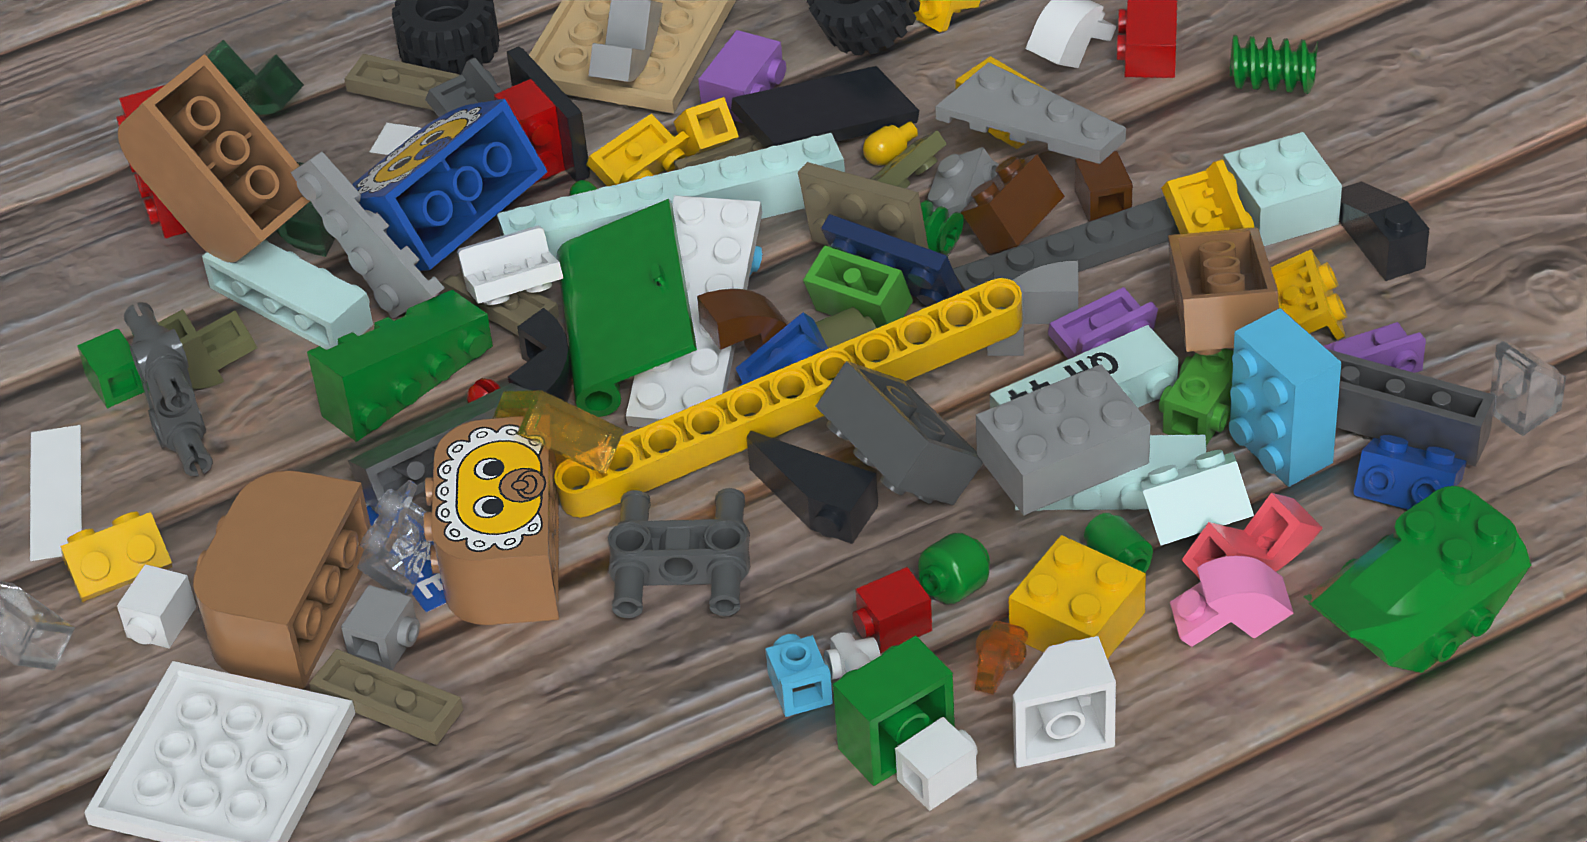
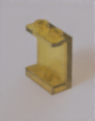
(562, 428)

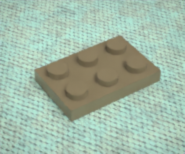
(861, 201)

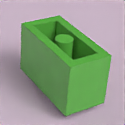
(847, 281)

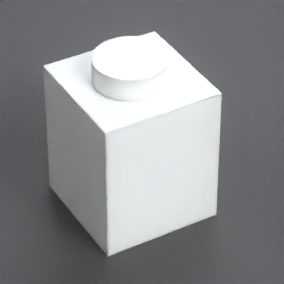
(156, 606)
(936, 763)

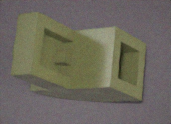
(210, 346)

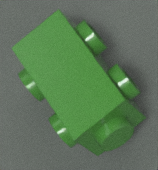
(1200, 397)

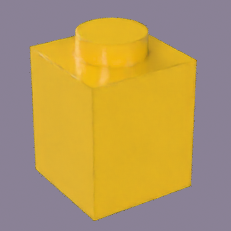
(707, 126)

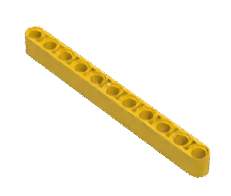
(807, 379)

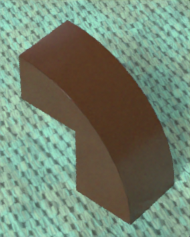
(739, 316)

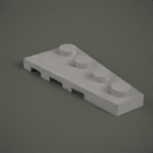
(1030, 113)
(364, 238)

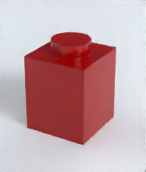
(893, 609)

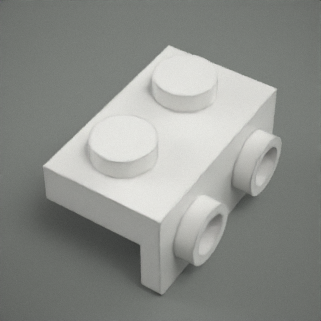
(508, 266)

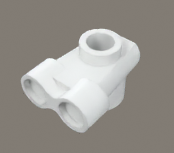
(849, 654)

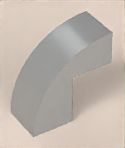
(628, 40)
(1046, 296)

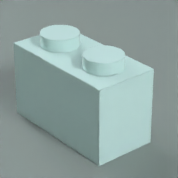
(1193, 496)

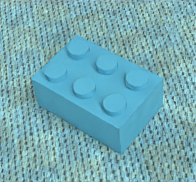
(1284, 397)

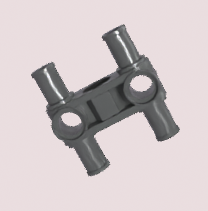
(168, 388)
(679, 553)

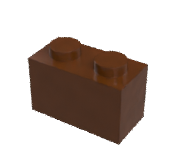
(1012, 203)

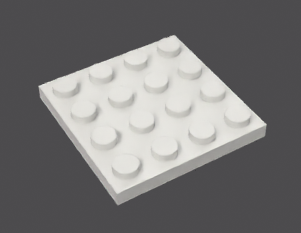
(220, 759)

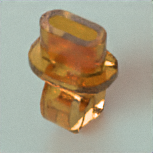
(999, 650)

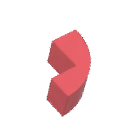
(1273, 536)

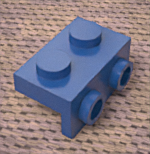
(791, 344)
(1404, 474)

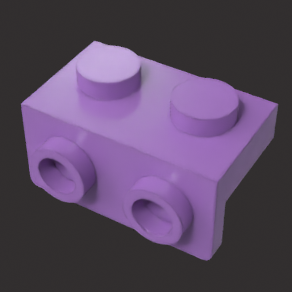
(1101, 322)

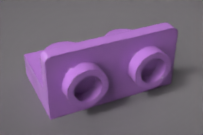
(1385, 346)

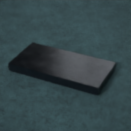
(836, 104)

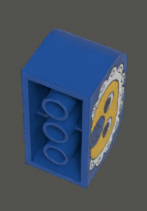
(451, 179)

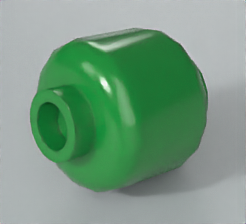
(953, 568)

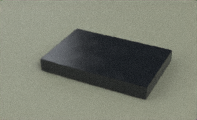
(569, 116)

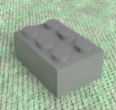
(1062, 439)

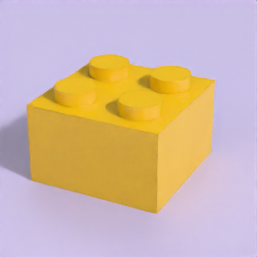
(1078, 597)

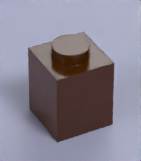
(1103, 186)

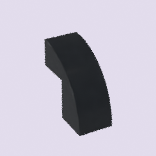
(547, 356)

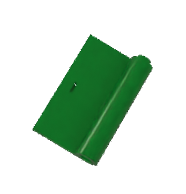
(615, 306)

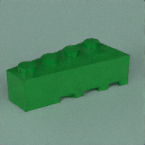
(397, 362)

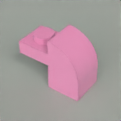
(1235, 592)

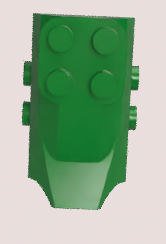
(1427, 581)

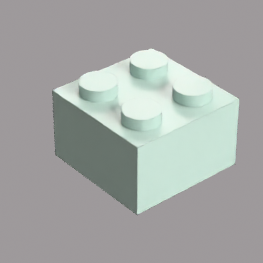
(1286, 187)

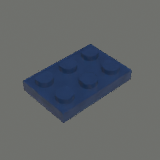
(924, 270)

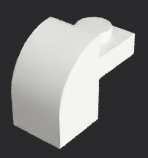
(1066, 30)

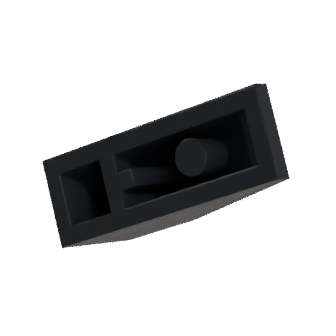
(1384, 229)
(816, 488)

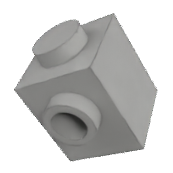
(381, 626)

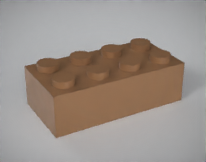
(1219, 285)

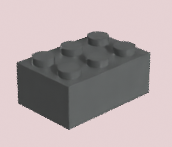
(898, 434)

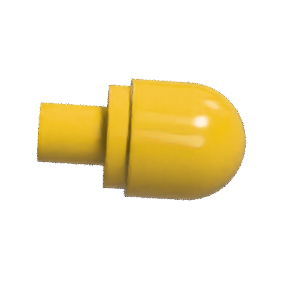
(888, 143)

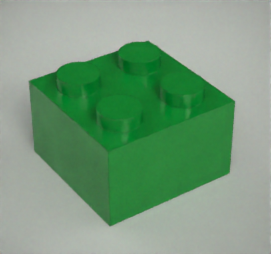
(890, 704)

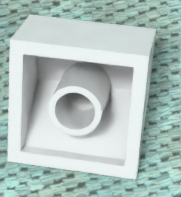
(1065, 704)

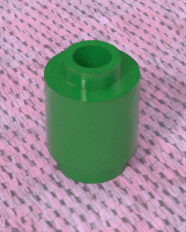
(1118, 540)

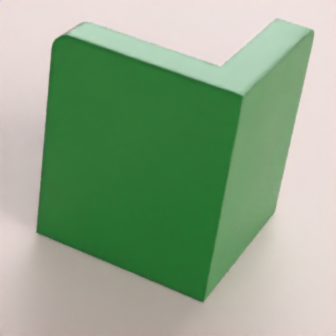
(110, 368)

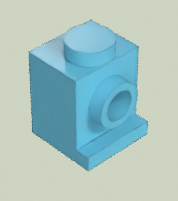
(794, 664)

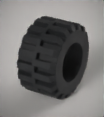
(863, 23)
(445, 32)

